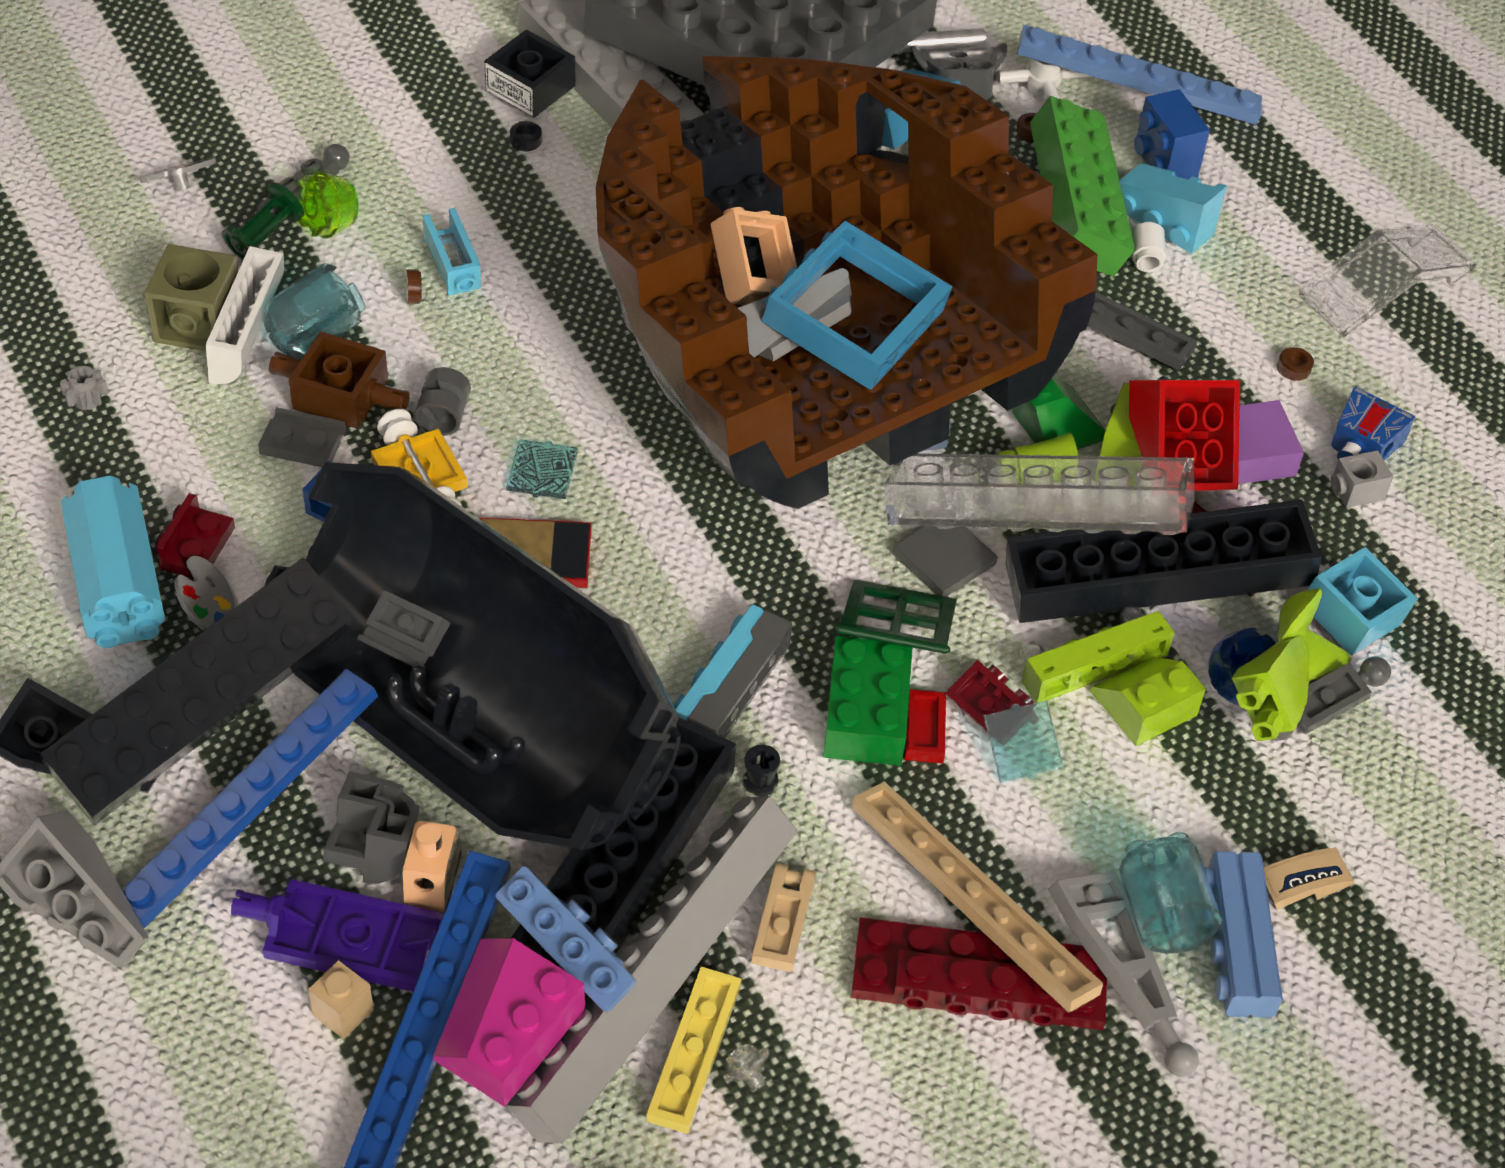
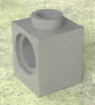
(1361, 479)

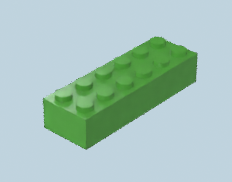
(1087, 192)

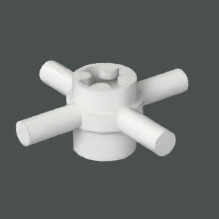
(1040, 77)

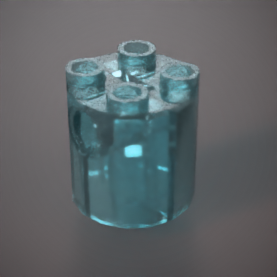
(1169, 894)

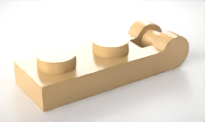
(783, 918)

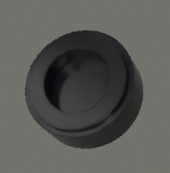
(525, 136)

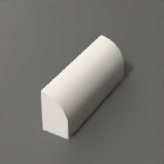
(242, 314)

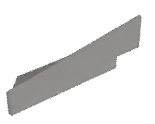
(825, 301)

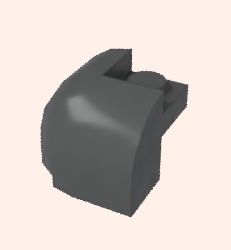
(372, 827)

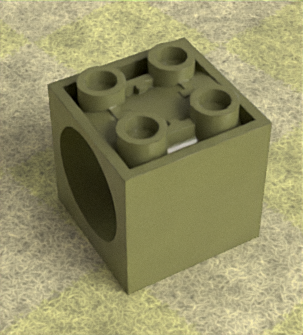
(188, 294)

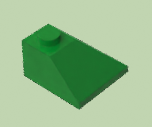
(1057, 412)

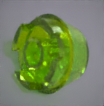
(328, 204)

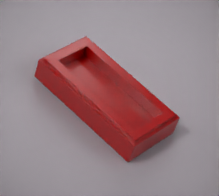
(926, 727)

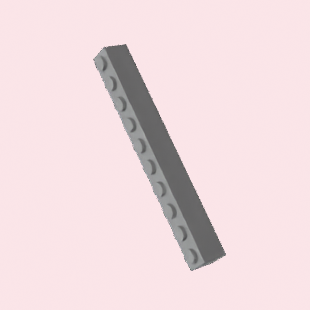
(660, 962)

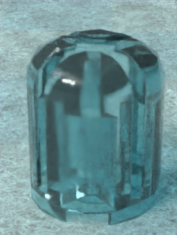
(312, 305)

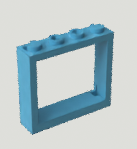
(883, 264)

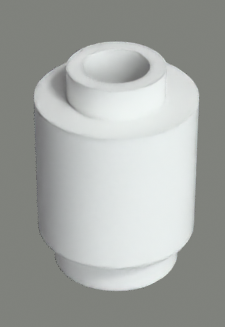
(1149, 246)

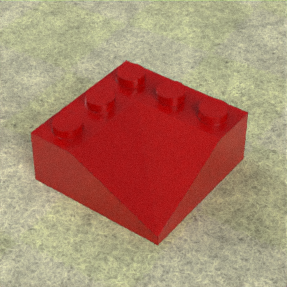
(1190, 422)

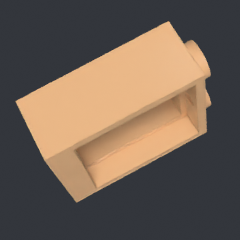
(732, 256)

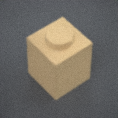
(341, 999)

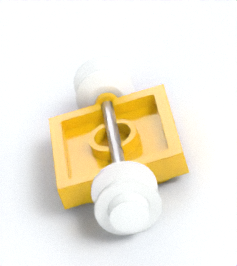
(422, 454)

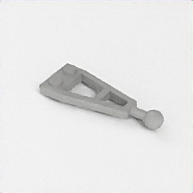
(1103, 897)

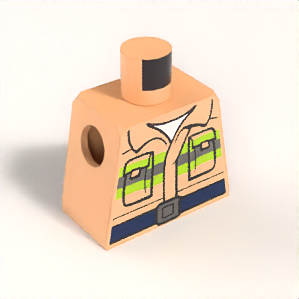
(431, 855)

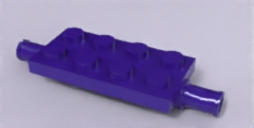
(322, 925)

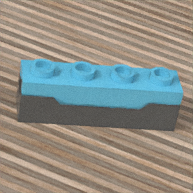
(735, 671)

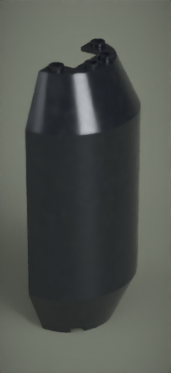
(517, 641)

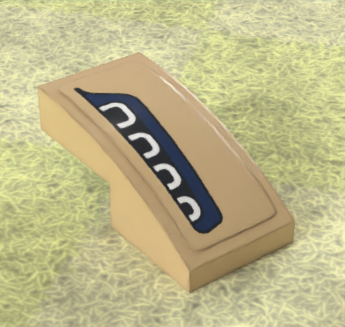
(1306, 874)

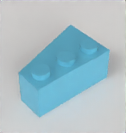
(1180, 205)

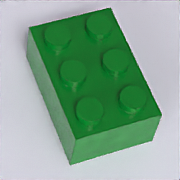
(868, 701)

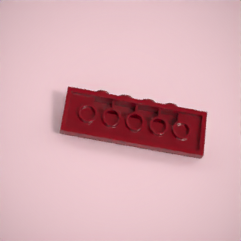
(960, 975)

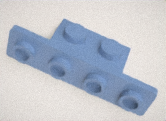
(568, 938)

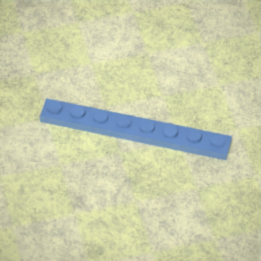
(1138, 74)

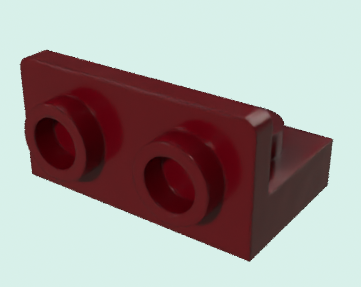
(192, 534)
(984, 692)

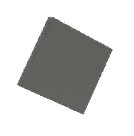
(944, 557)

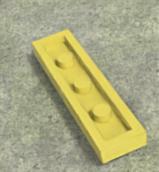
(693, 1050)

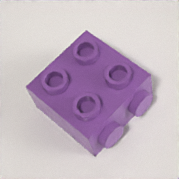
(1267, 443)

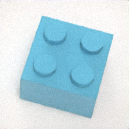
(1361, 601)

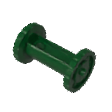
(263, 221)

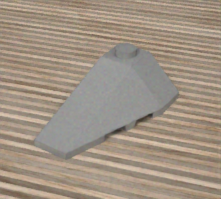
(69, 883)

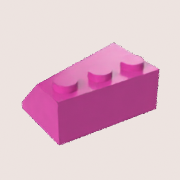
(507, 1017)

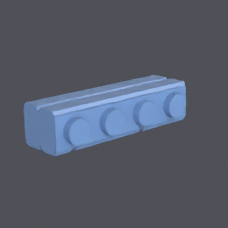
(1245, 938)

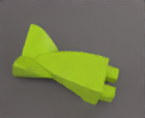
(1277, 681)

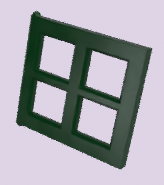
(898, 616)

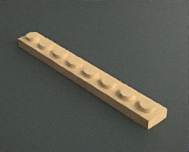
(978, 897)

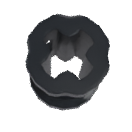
(767, 767)

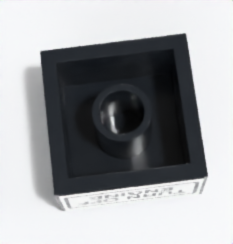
(530, 73)

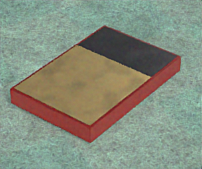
(557, 544)

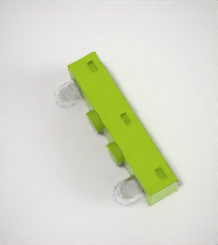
(1095, 656)

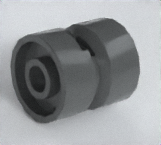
(442, 400)

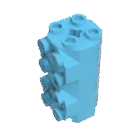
(112, 562)

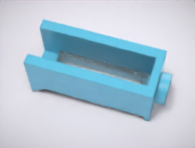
(453, 254)

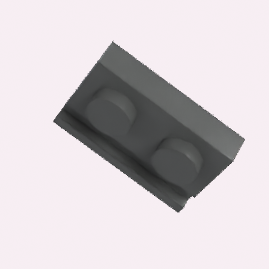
(302, 437)
(403, 630)

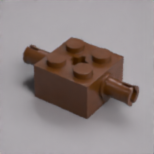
(339, 380)

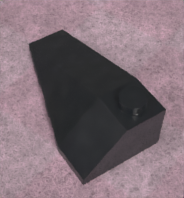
(35, 723)

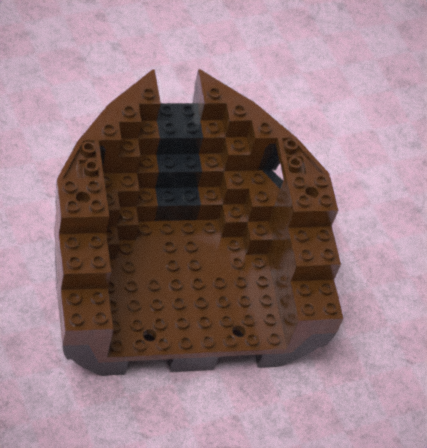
(804, 147)

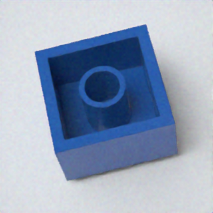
(1171, 134)

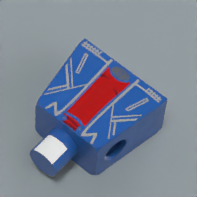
(1370, 426)

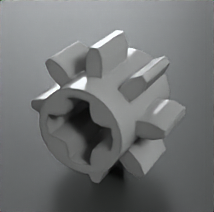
(84, 387)

